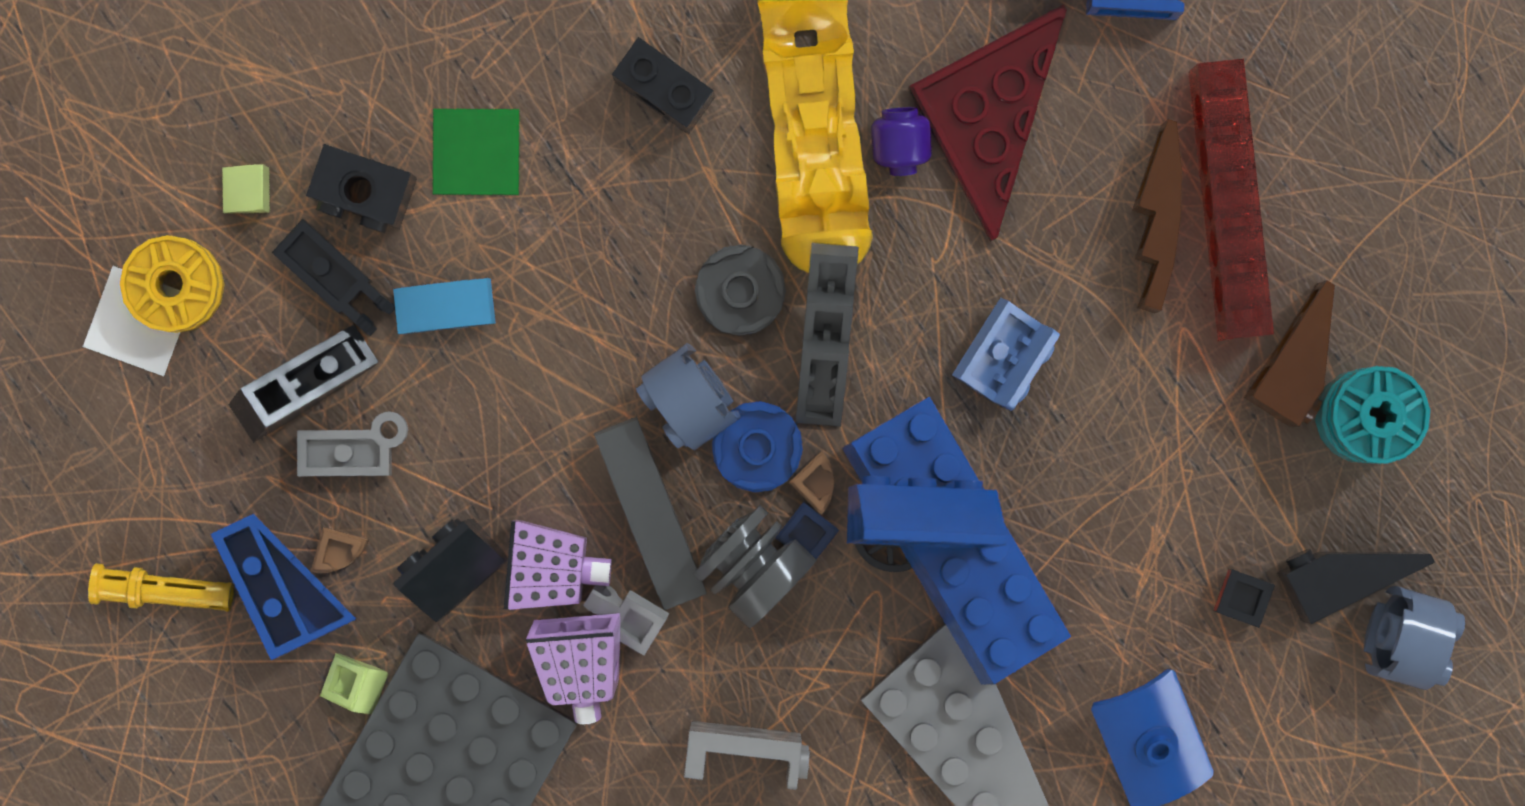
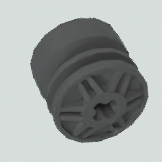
(754, 566)

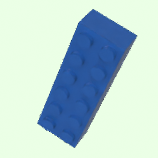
(981, 594)

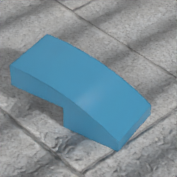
(444, 306)

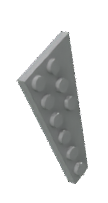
(955, 727)

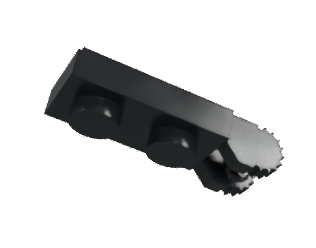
(330, 274)

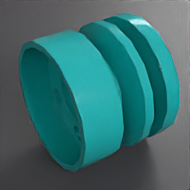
(1354, 434)

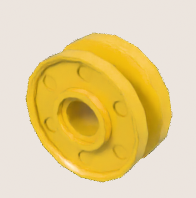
(143, 284)

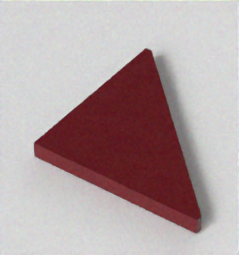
(986, 109)

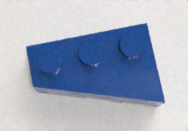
(277, 589)

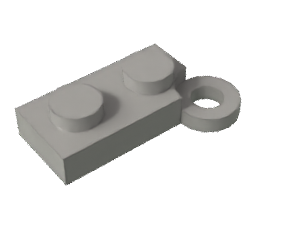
(349, 450)

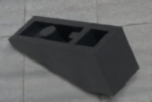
(301, 383)
(1333, 580)

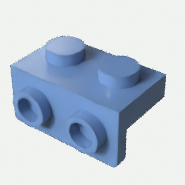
(1006, 355)

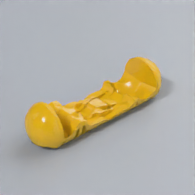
(815, 132)

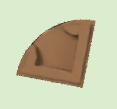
(816, 482)
(337, 550)

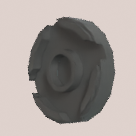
(740, 290)

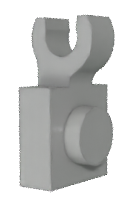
(638, 616)

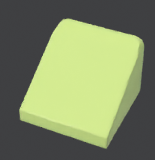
(246, 189)
(354, 684)

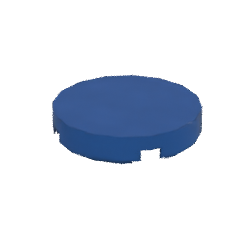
(758, 448)

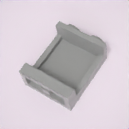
(749, 742)

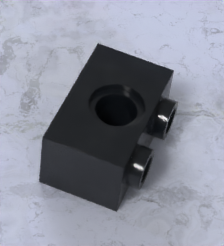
(663, 85)
(337, 173)

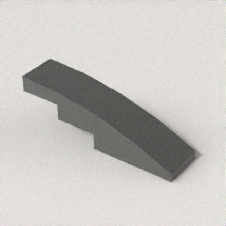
(826, 334)
(650, 512)

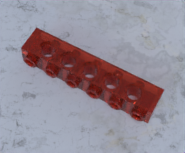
(1231, 200)

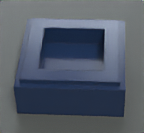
(809, 530)

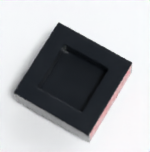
(1244, 598)

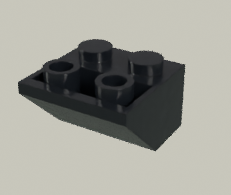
(451, 569)

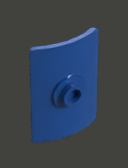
(1153, 742)

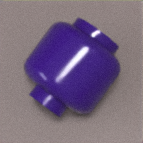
(901, 140)

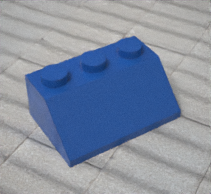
(924, 514)

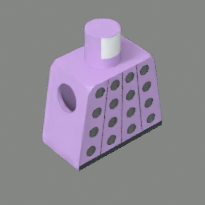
(549, 567)
(577, 661)

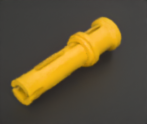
(139, 588)

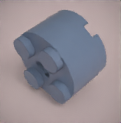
(688, 399)
(1413, 638)

